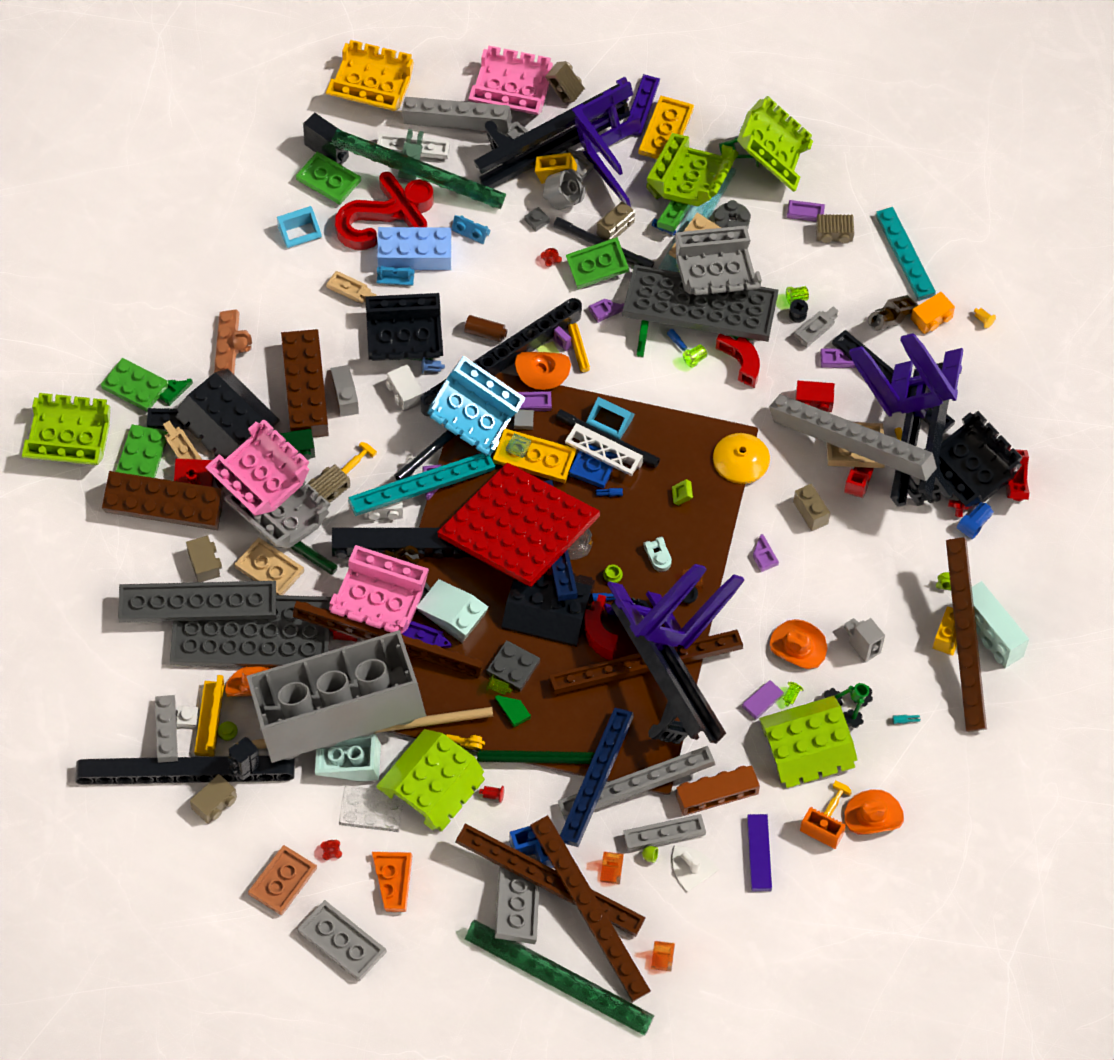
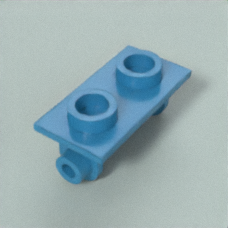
(469, 229)
(395, 276)

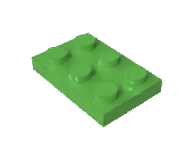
(328, 178)
(597, 263)
(134, 384)
(142, 451)

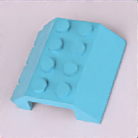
(475, 405)

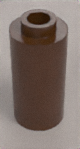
(485, 328)

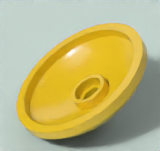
(739, 466)

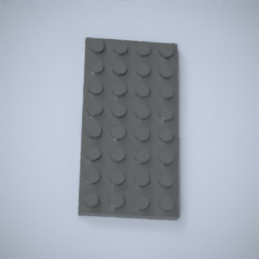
(661, 298)
(251, 641)

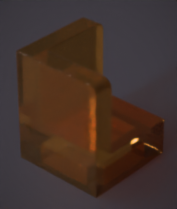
(611, 867)
(662, 956)

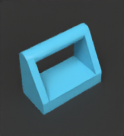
(297, 219)
(614, 408)

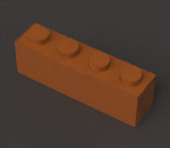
(717, 790)

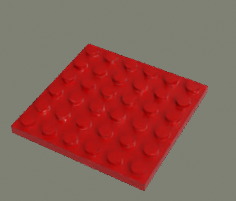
(519, 524)

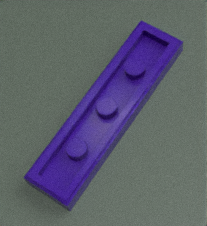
(644, 100)
(759, 852)

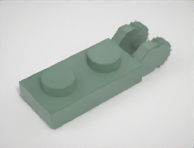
(411, 150)

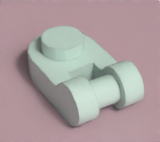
(660, 560)

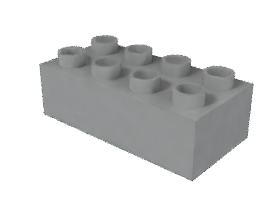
(336, 696)

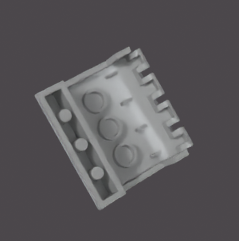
(715, 260)
(291, 520)

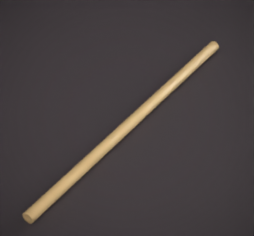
(424, 721)

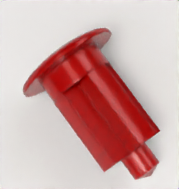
(493, 793)

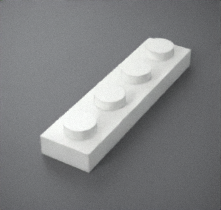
(431, 147)

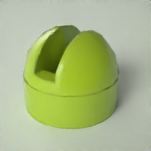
(650, 854)

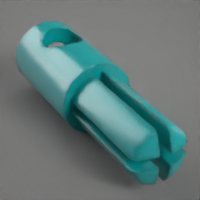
(902, 719)

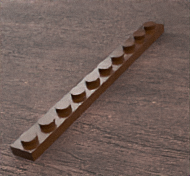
(966, 634)
(414, 647)
(635, 665)
(542, 875)
(590, 908)

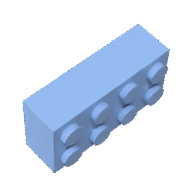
(415, 247)

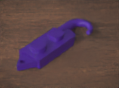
(427, 635)

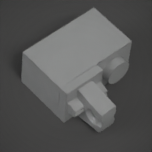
(865, 638)

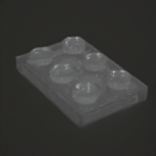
(370, 809)

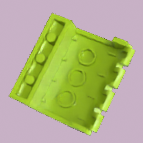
(774, 140)
(689, 173)
(68, 429)
(809, 741)
(434, 778)

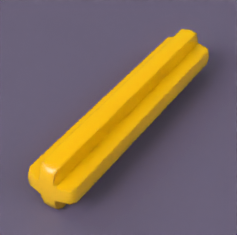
(578, 347)

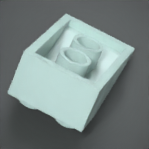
(452, 609)
(350, 759)

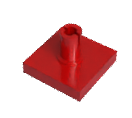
(193, 472)

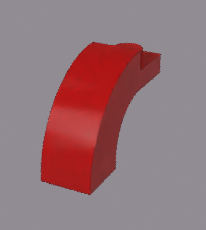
(746, 356)
(858, 481)
(1018, 487)
(597, 636)

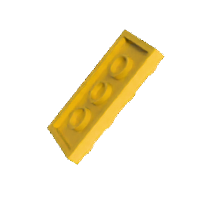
(668, 118)
(541, 459)

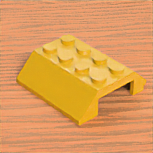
(372, 76)

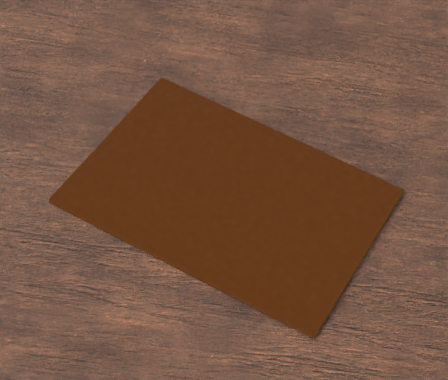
(692, 532)

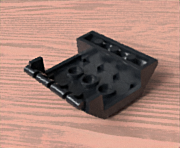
(404, 326)
(223, 412)
(977, 461)
(541, 615)

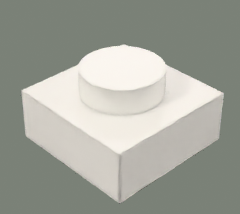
(187, 717)

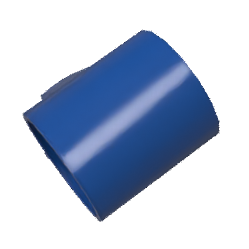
(972, 523)

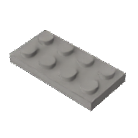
(516, 908)
(342, 940)

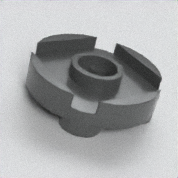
(732, 209)

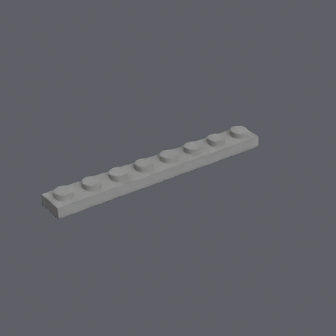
(648, 778)

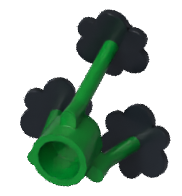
(860, 695)

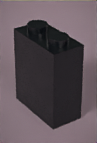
(318, 137)

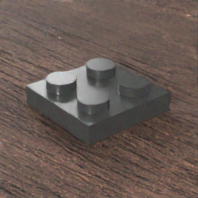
(513, 665)

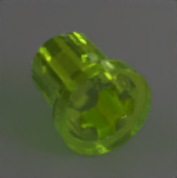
(796, 293)
(694, 355)

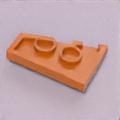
(394, 878)

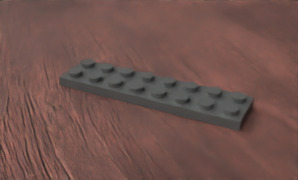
(197, 601)

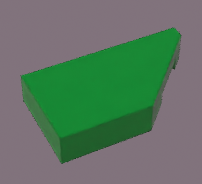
(642, 338)
(174, 390)
(513, 709)

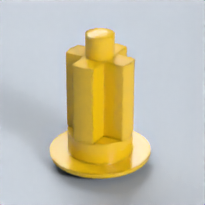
(984, 317)

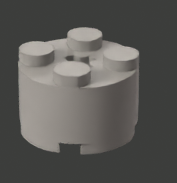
(564, 189)

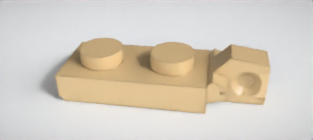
(349, 287)
(180, 443)

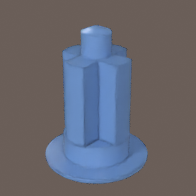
(431, 365)

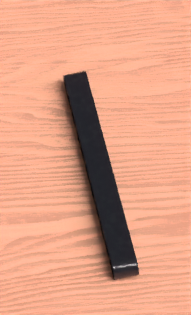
(523, 341)
(181, 771)

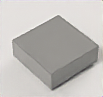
(524, 419)

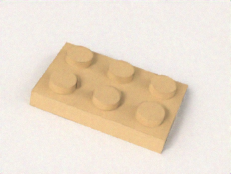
(267, 563)

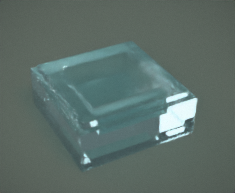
(518, 445)

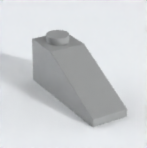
(344, 390)

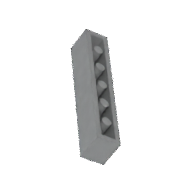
(455, 114)

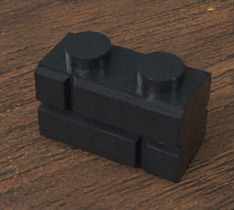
(243, 758)

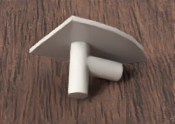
(691, 867)

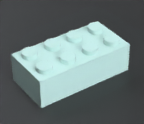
(997, 627)

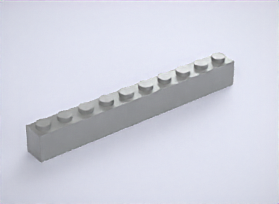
(853, 437)

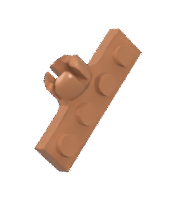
(230, 341)

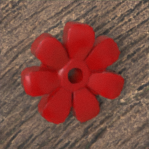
(958, 506)

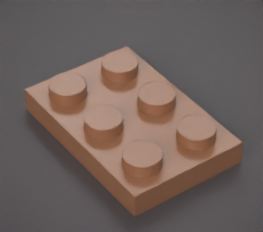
(282, 880)

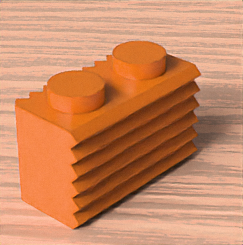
(822, 827)

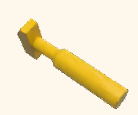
(357, 458)
(842, 788)

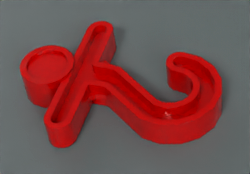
(401, 205)

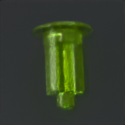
(498, 686)
(792, 693)

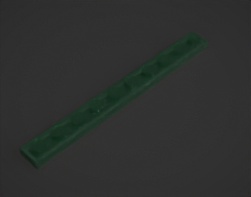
(418, 169)
(560, 978)

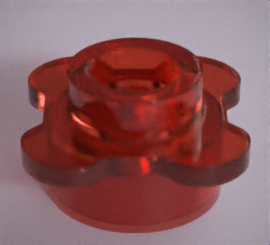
(551, 252)
(327, 845)

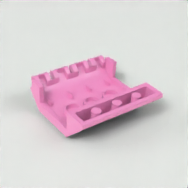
(512, 80)
(261, 470)
(379, 590)

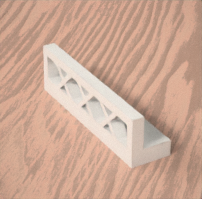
(606, 445)

